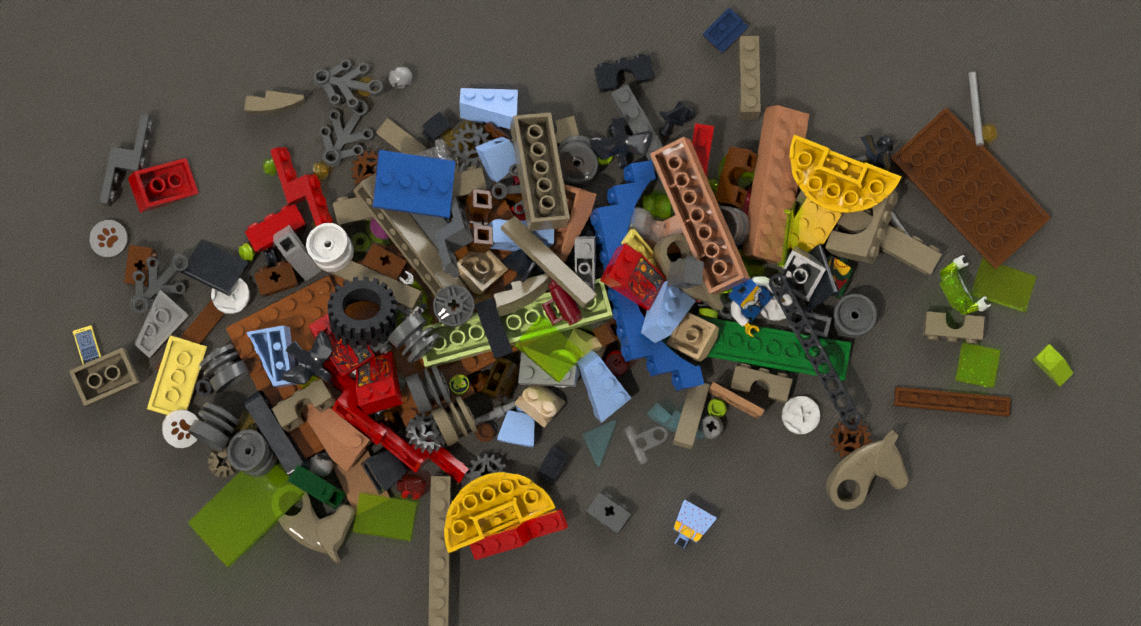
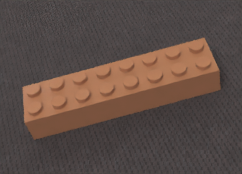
(773, 184)
(699, 215)

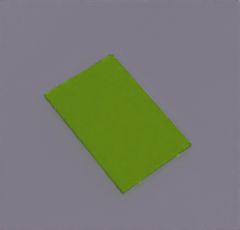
(244, 512)

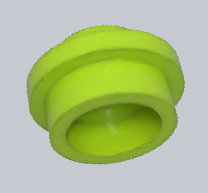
(246, 252)
(717, 407)

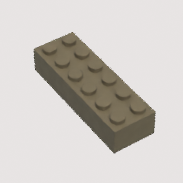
(539, 171)

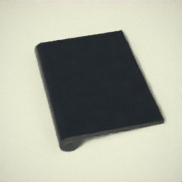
(214, 267)
(826, 285)

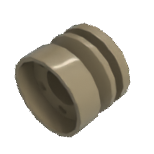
(454, 421)

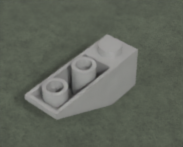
(295, 253)
(586, 259)

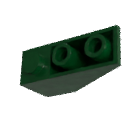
(316, 487)

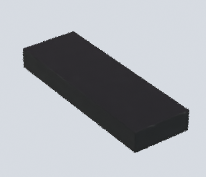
(493, 328)

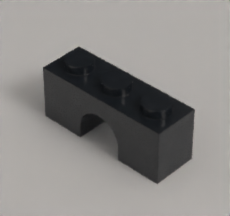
(639, 67)

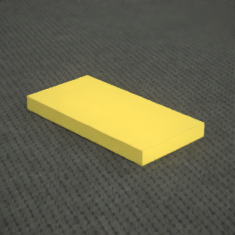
(176, 376)

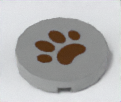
(108, 238)

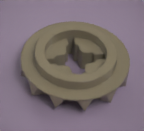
(213, 462)

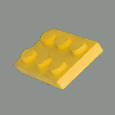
(812, 226)

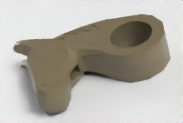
(663, 263)
(862, 465)
(318, 534)

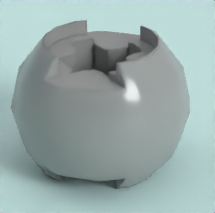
(400, 77)
(717, 423)
(321, 465)

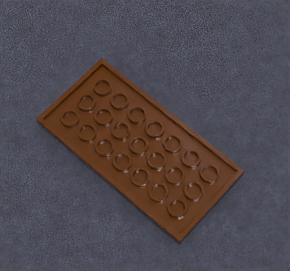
(970, 188)

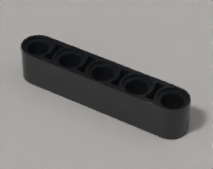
(279, 440)

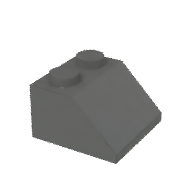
(802, 273)

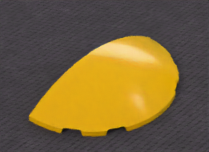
(837, 180)
(492, 505)

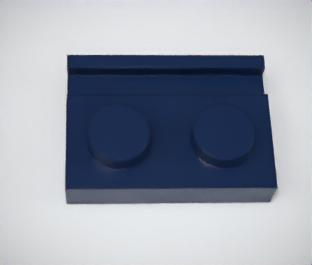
(725, 30)

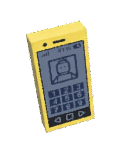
(87, 344)

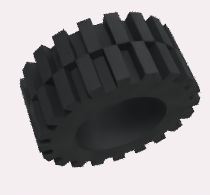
(362, 331)

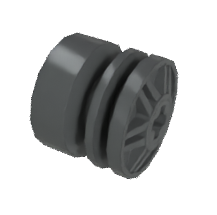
(461, 314)
(412, 335)
(222, 365)
(428, 389)
(214, 425)

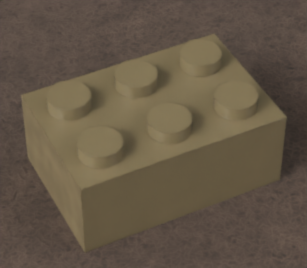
(104, 377)

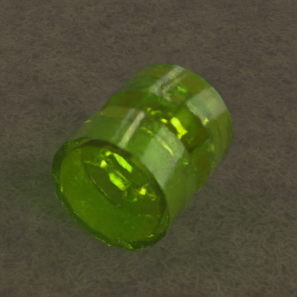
(657, 206)

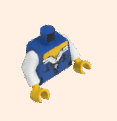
(749, 300)

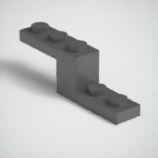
(126, 160)
(453, 237)

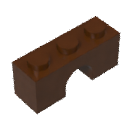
(737, 162)
(478, 208)

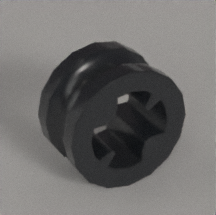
(271, 256)
(199, 387)

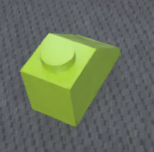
(1053, 364)

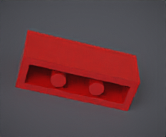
(262, 234)

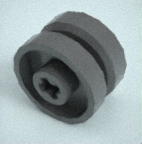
(577, 159)
(737, 223)
(861, 307)
(251, 453)

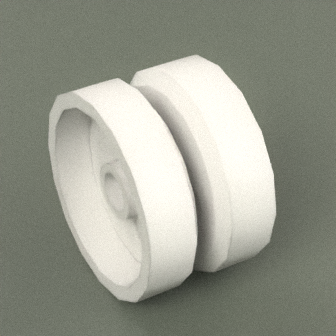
(330, 247)

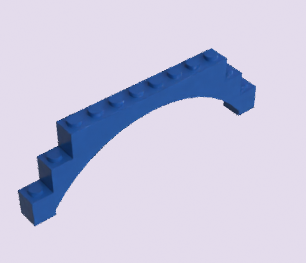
(610, 228)

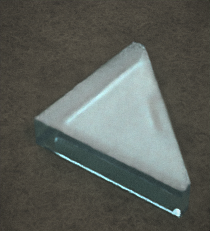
(598, 440)

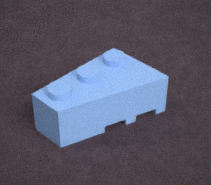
(489, 106)
(503, 242)
(666, 312)
(271, 347)
(602, 386)

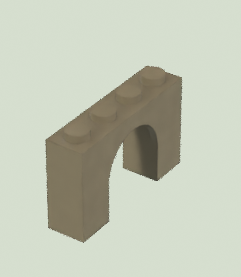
(749, 78)
(864, 245)

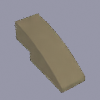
(272, 103)
(521, 294)

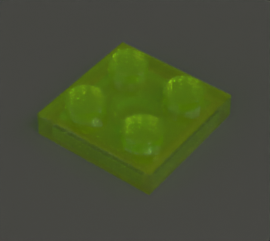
(977, 365)

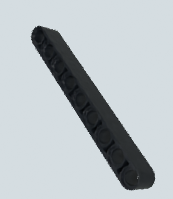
(823, 357)

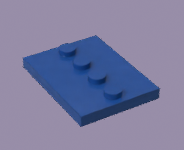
(413, 184)

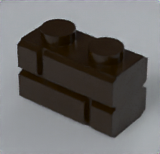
(501, 380)

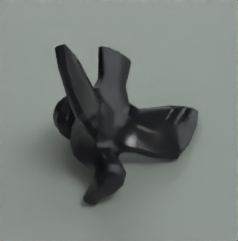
(621, 143)
(878, 154)
(522, 265)
(309, 362)

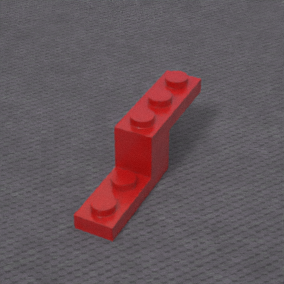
(702, 144)
(300, 188)
(348, 407)
(416, 459)
(519, 534)

